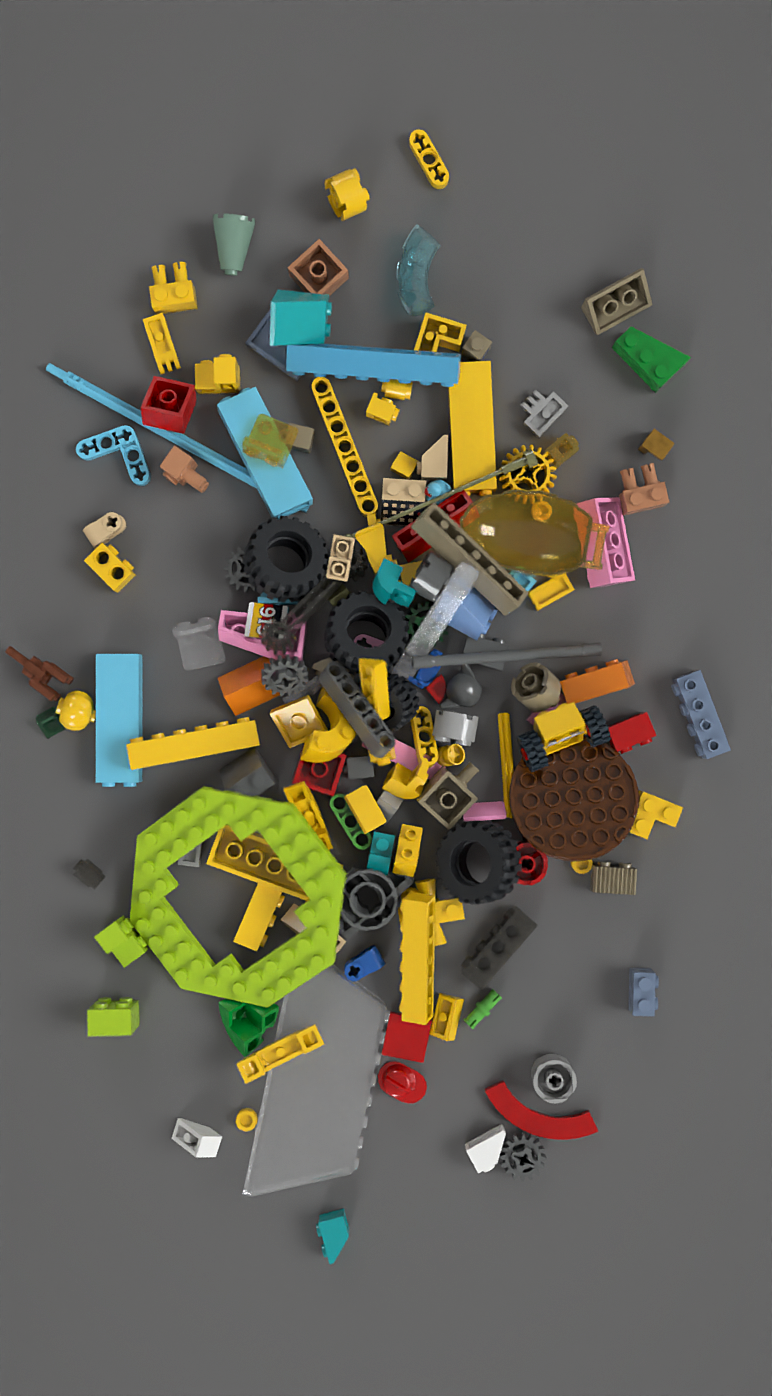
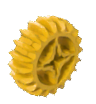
(532, 481)

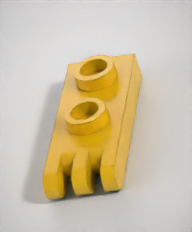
(161, 342)

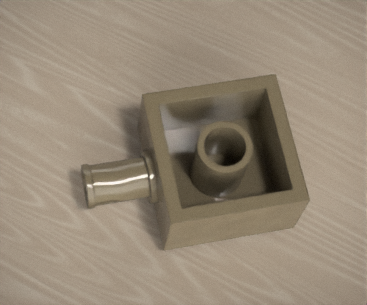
(447, 795)

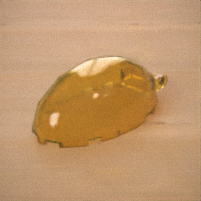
(534, 532)

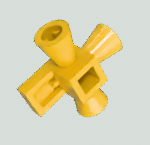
(445, 910)

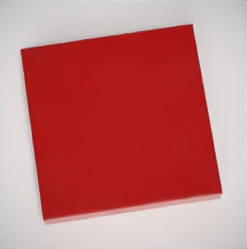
(405, 1039)

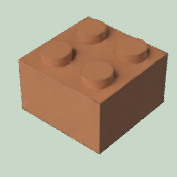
(318, 270)

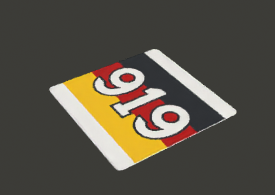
(260, 614)

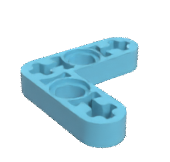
(124, 446)

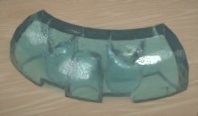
(414, 269)

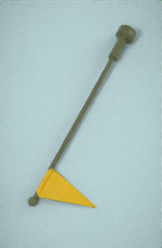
(373, 537)

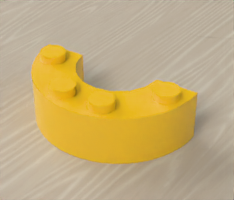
(328, 744)

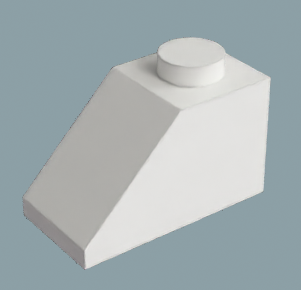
(196, 1138)
(486, 1149)

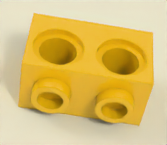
(107, 570)
(407, 850)

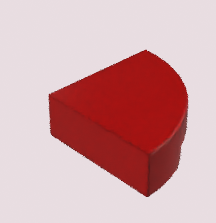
(437, 688)

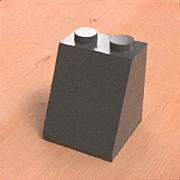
(248, 774)

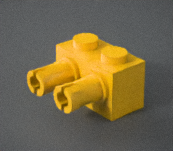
(172, 296)

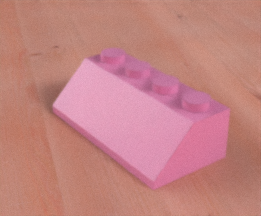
(616, 553)

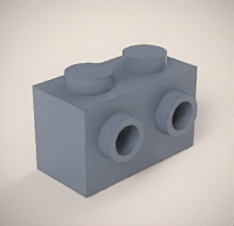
(642, 991)

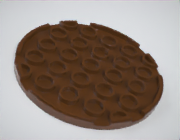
(576, 803)

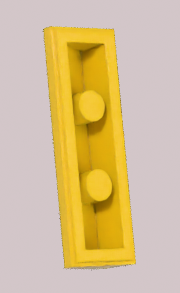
(375, 685)

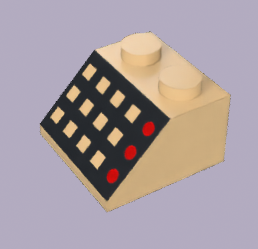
(400, 496)

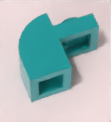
(388, 587)
(381, 852)

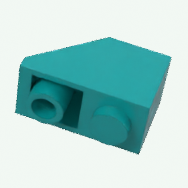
(334, 1231)

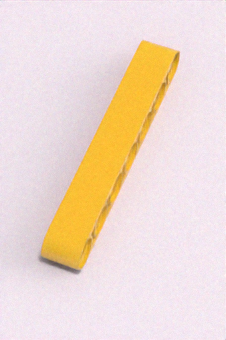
(339, 438)

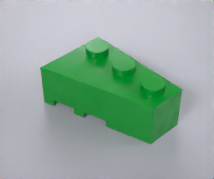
(649, 357)

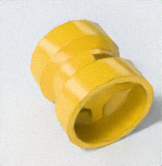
(450, 755)

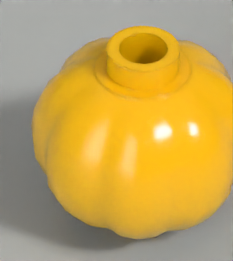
(76, 710)

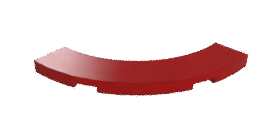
(538, 1123)

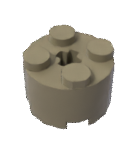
(536, 687)

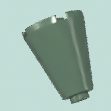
(232, 240)

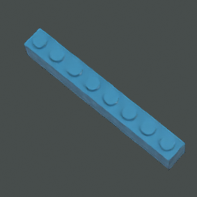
(374, 363)

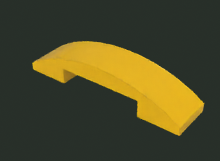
(306, 804)
(279, 1052)

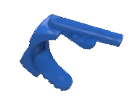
(426, 675)

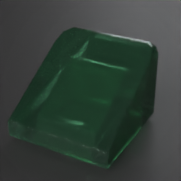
(49, 722)

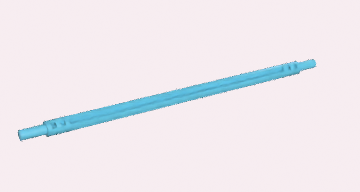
(135, 414)

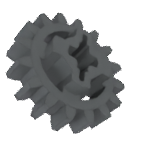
(238, 575)
(284, 675)
(520, 1165)

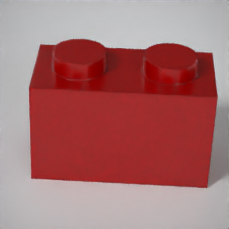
(631, 732)

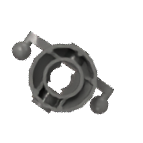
(357, 913)

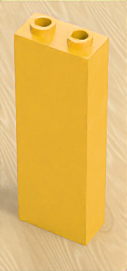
(472, 428)

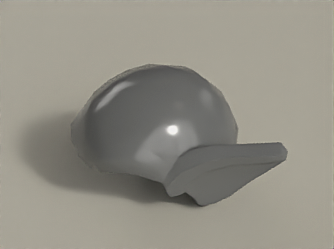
(462, 690)

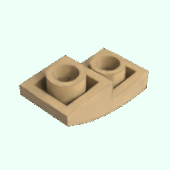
(340, 557)

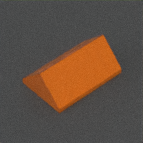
(244, 687)

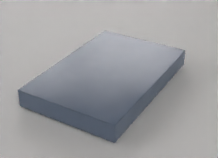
(260, 343)

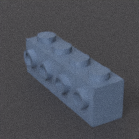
(701, 715)

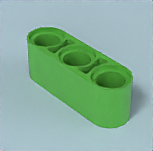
(352, 831)

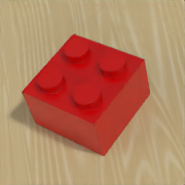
(168, 404)
(319, 776)

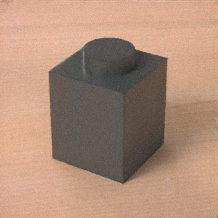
(358, 767)

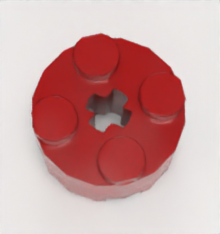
(538, 865)

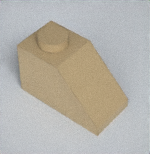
(434, 461)

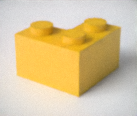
(440, 332)
(218, 377)
(652, 809)

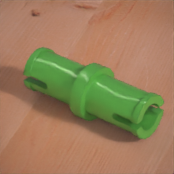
(482, 1008)

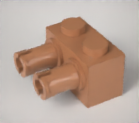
(180, 468)
(639, 499)

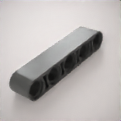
(365, 713)

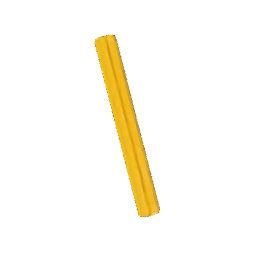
(506, 757)

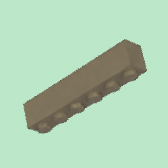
(459, 547)

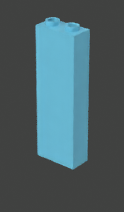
(279, 487)
(117, 717)

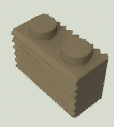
(613, 879)

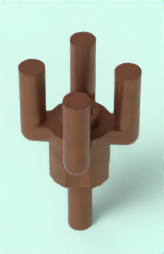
(41, 673)

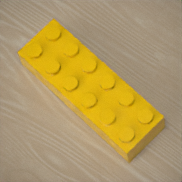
(253, 860)

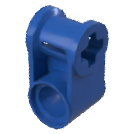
(367, 961)

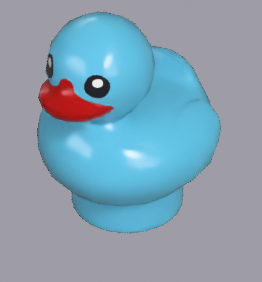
(436, 489)

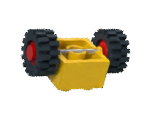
(560, 730)

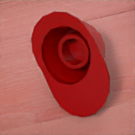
(402, 1082)

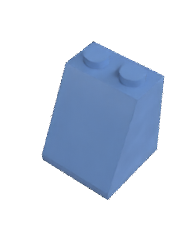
(473, 615)

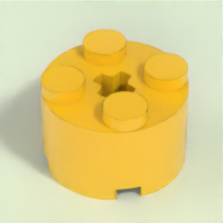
(346, 194)

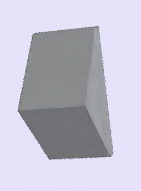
(388, 804)

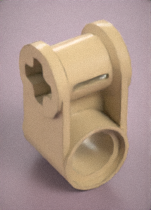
(102, 531)

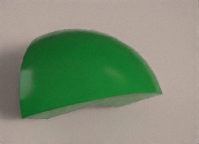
(246, 1023)

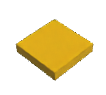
(297, 720)

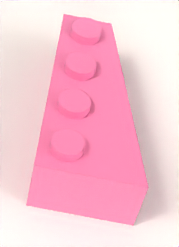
(232, 631)

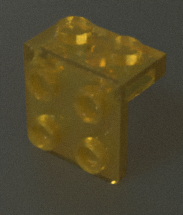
(270, 441)

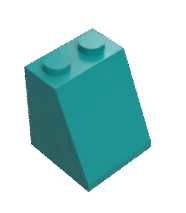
(299, 318)

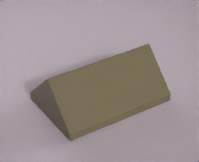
(617, 302)

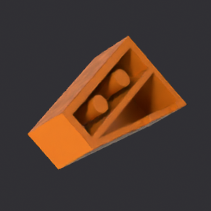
(597, 681)

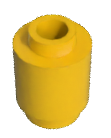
(397, 390)

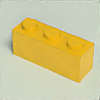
(259, 917)

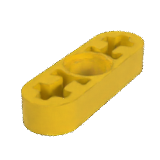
(441, 169)
(427, 727)

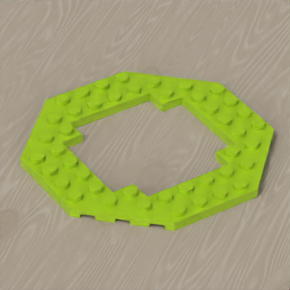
(297, 849)

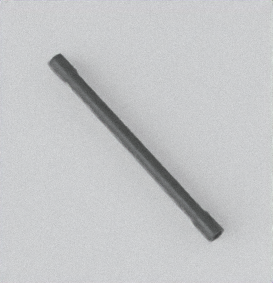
(430, 661)

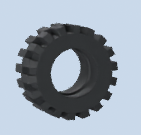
(404, 701)

